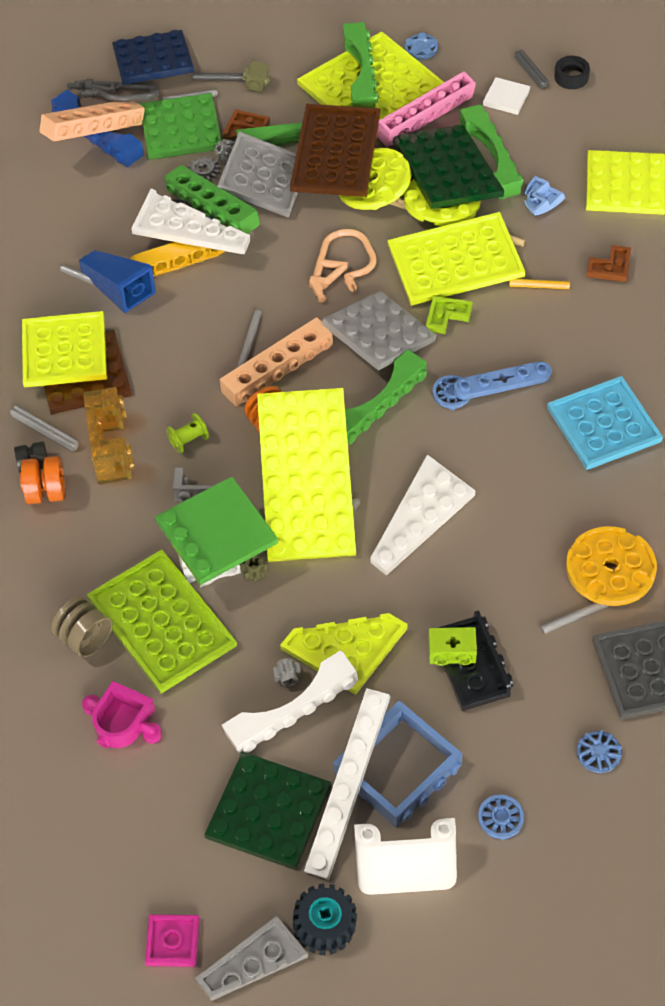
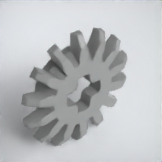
(212, 167)

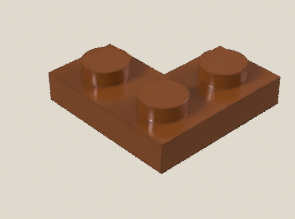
(613, 268)

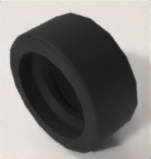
(575, 63)

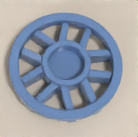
(599, 751)

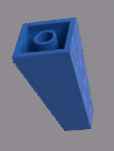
(119, 278)

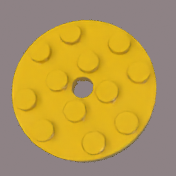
(602, 585)

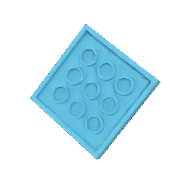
(604, 422)

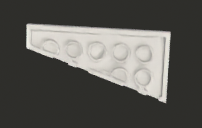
(183, 224)
(425, 507)

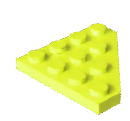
(360, 639)

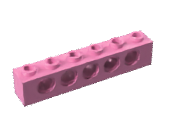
(426, 108)

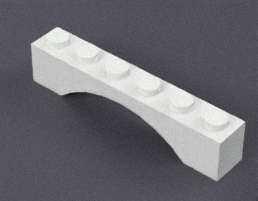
(250, 729)

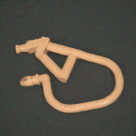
(319, 283)

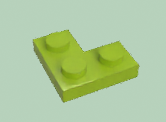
(444, 309)

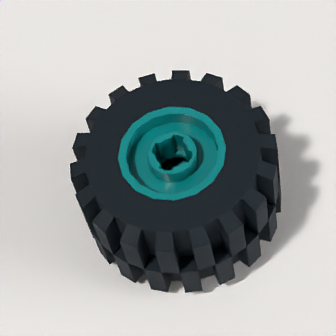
(326, 929)

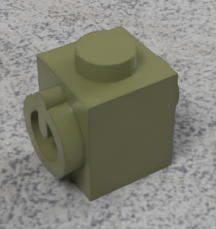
(256, 76)

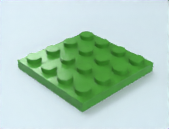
(180, 126)

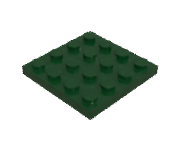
(268, 810)

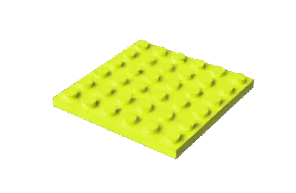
(397, 77)

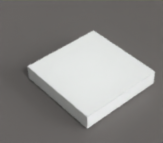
(506, 96)

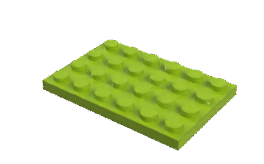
(162, 621)

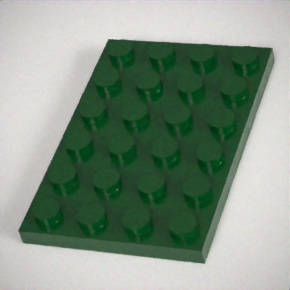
(448, 166)

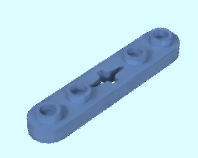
(489, 382)

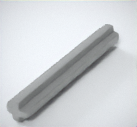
(44, 428)

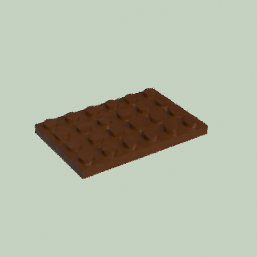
(335, 150)

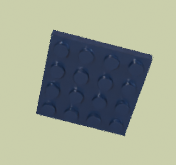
(152, 57)

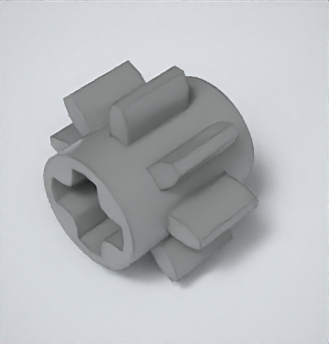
(223, 149)
(287, 672)

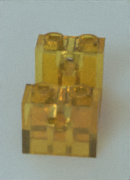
(112, 456)

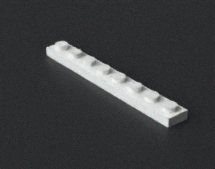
(347, 784)

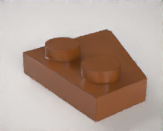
(244, 120)

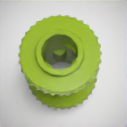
(187, 433)

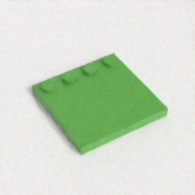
(216, 530)

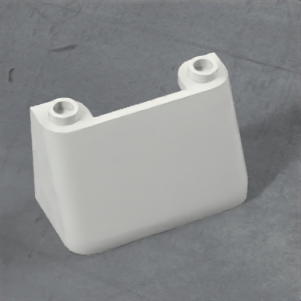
(406, 863)

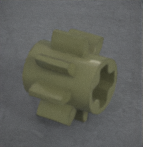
(254, 568)

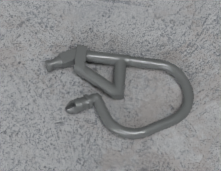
(108, 90)

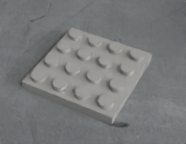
(260, 174)
(378, 329)

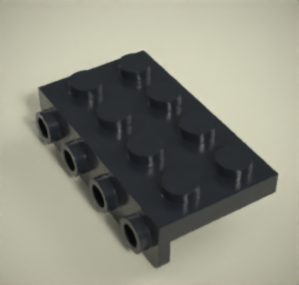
(479, 681)

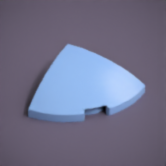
(541, 196)

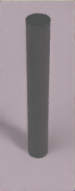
(218, 76)

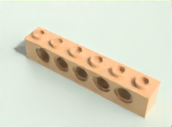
(91, 120)
(276, 361)

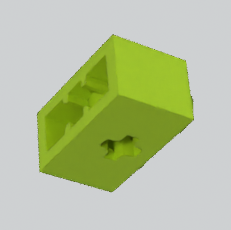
(452, 646)

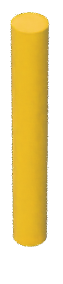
(539, 284)

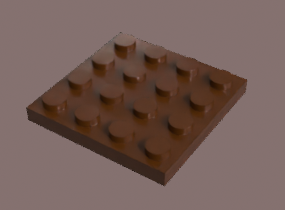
(70, 395)

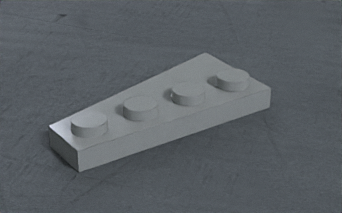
(256, 957)

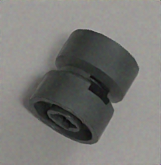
(24, 452)

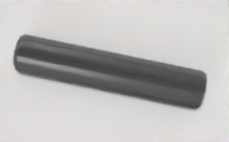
(531, 69)

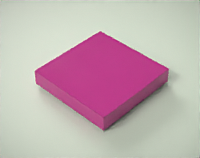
(172, 940)

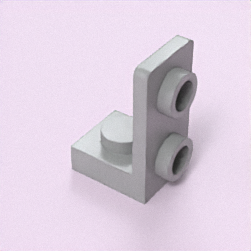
(181, 487)

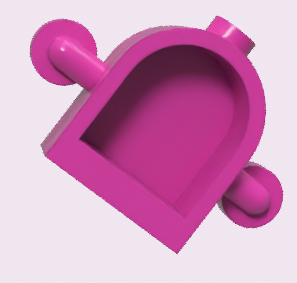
(121, 716)

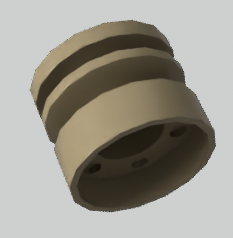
(81, 626)

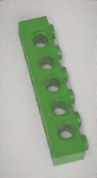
(211, 200)

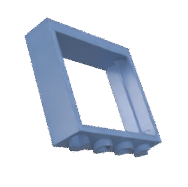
(434, 782)

